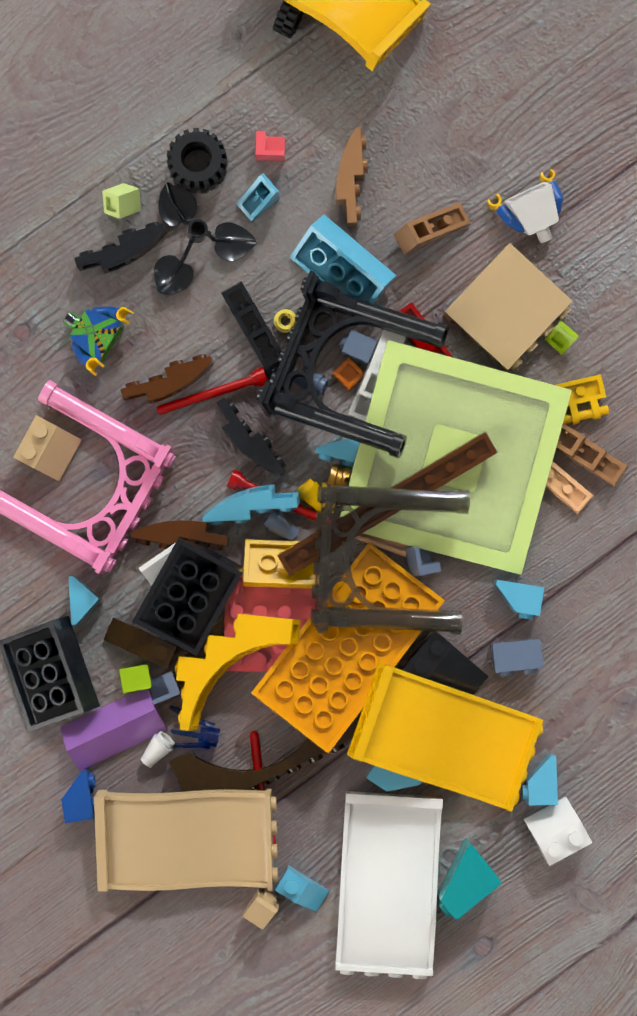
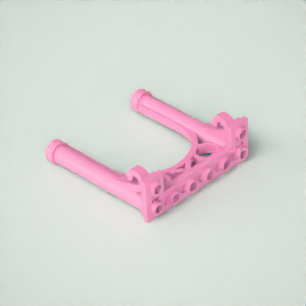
(116, 434)

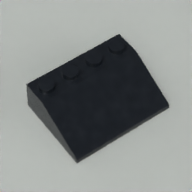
(188, 595)
(445, 664)
(48, 673)

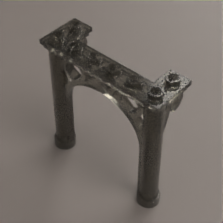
(381, 500)

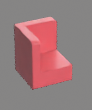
(269, 147)

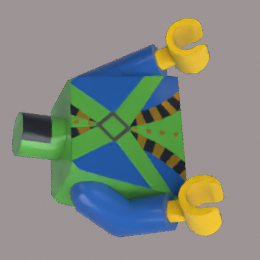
(96, 333)

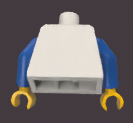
(533, 208)

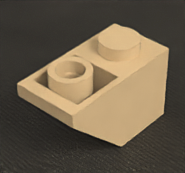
(261, 908)

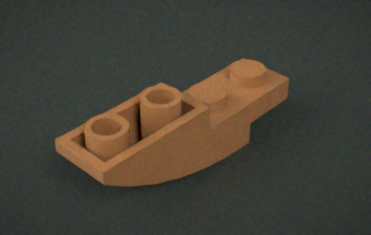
(350, 170)

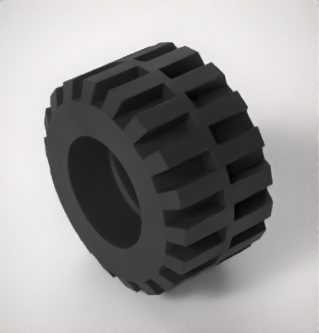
(197, 141)

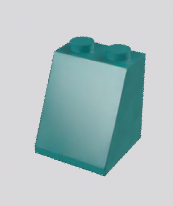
(466, 882)

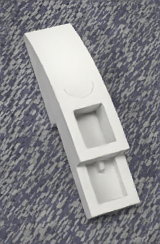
(362, 399)

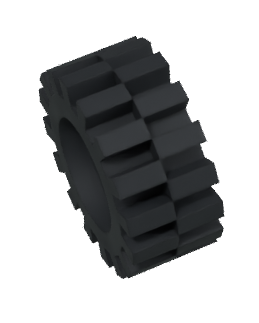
(287, 20)

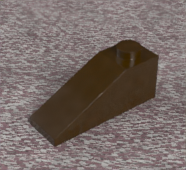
(141, 643)

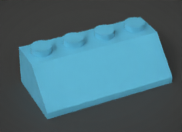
(341, 261)

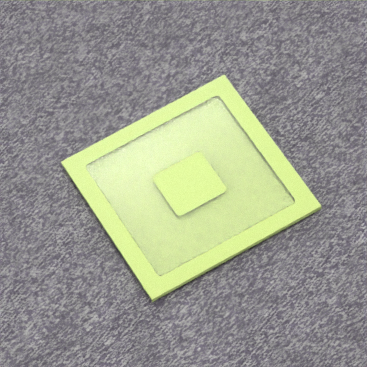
(441, 407)

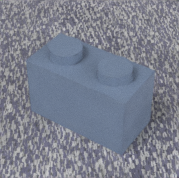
(516, 656)

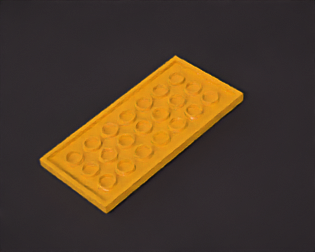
(328, 675)

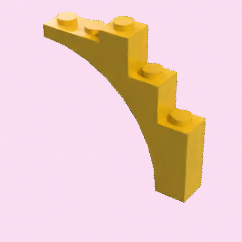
(221, 653)

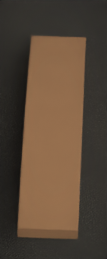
(590, 456)

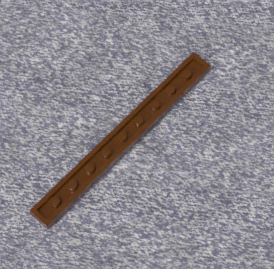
(428, 478)

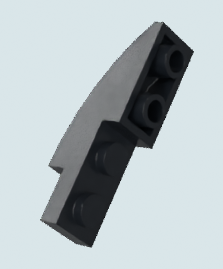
(131, 248)
(255, 447)

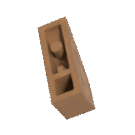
(431, 228)

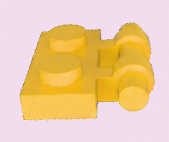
(583, 391)

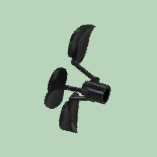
(178, 206)

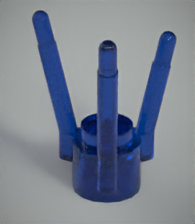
(207, 736)

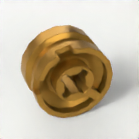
(339, 476)

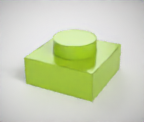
(561, 337)

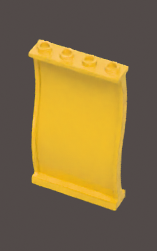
(368, 25)
(445, 737)

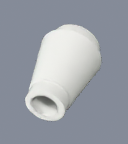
(158, 748)

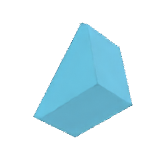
(258, 197)
(81, 600)

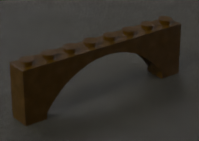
(197, 774)

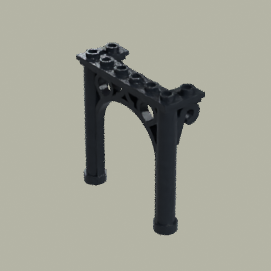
(328, 297)

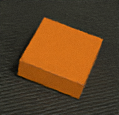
(348, 374)

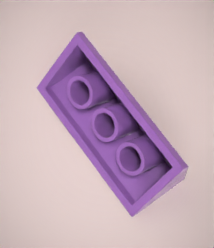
(112, 729)

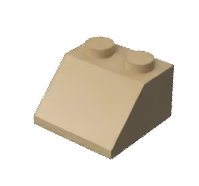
(47, 448)

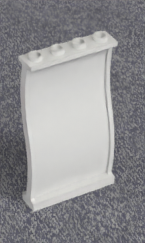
(388, 884)

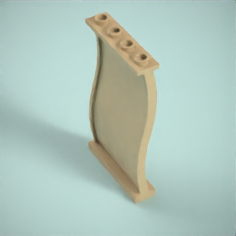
(185, 840)

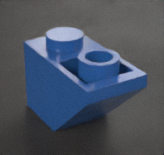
(79, 799)

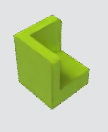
(135, 678)

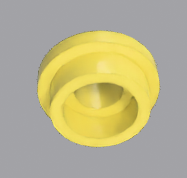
(285, 313)

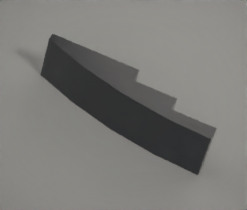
(253, 326)

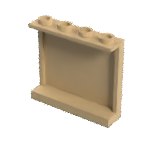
(509, 308)

